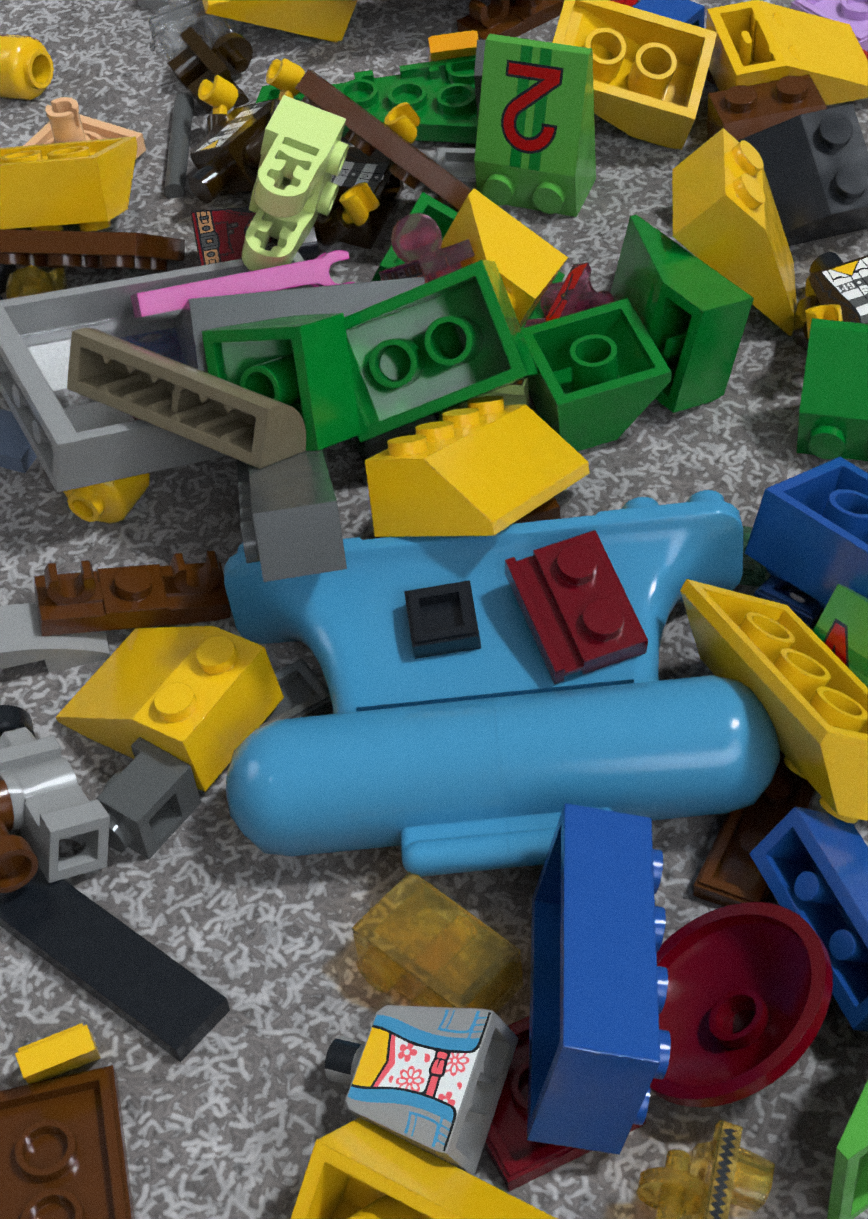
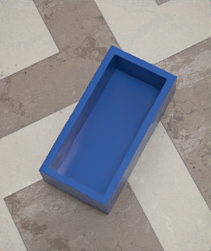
(596, 982)

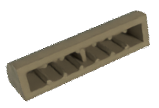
(184, 399)

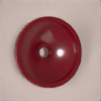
(740, 1001)

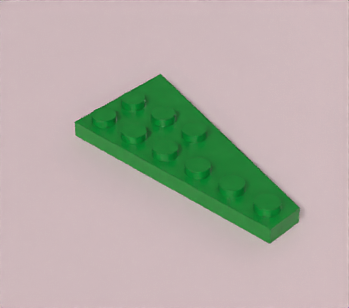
(436, 90)

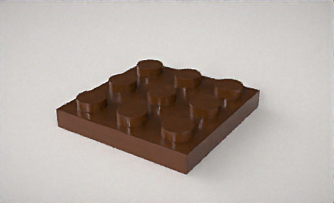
(89, 249)

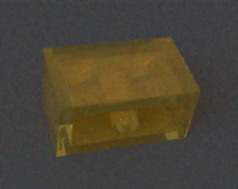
(435, 951)

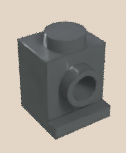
(148, 799)

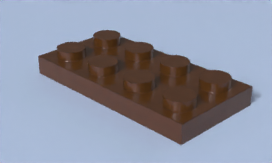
(370, 134)

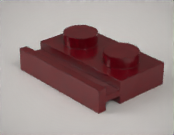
(576, 606)

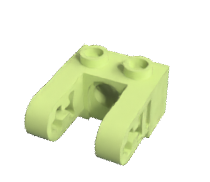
(293, 181)

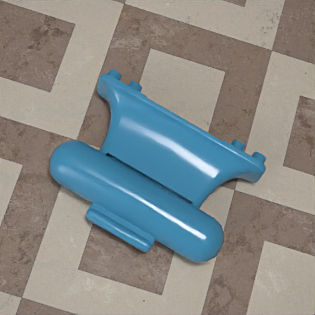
(479, 746)

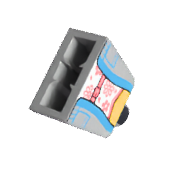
(428, 1076)

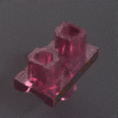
(418, 244)

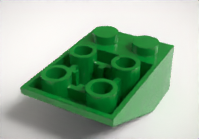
(687, 311)

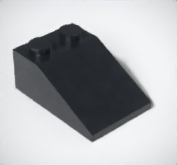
(817, 173)

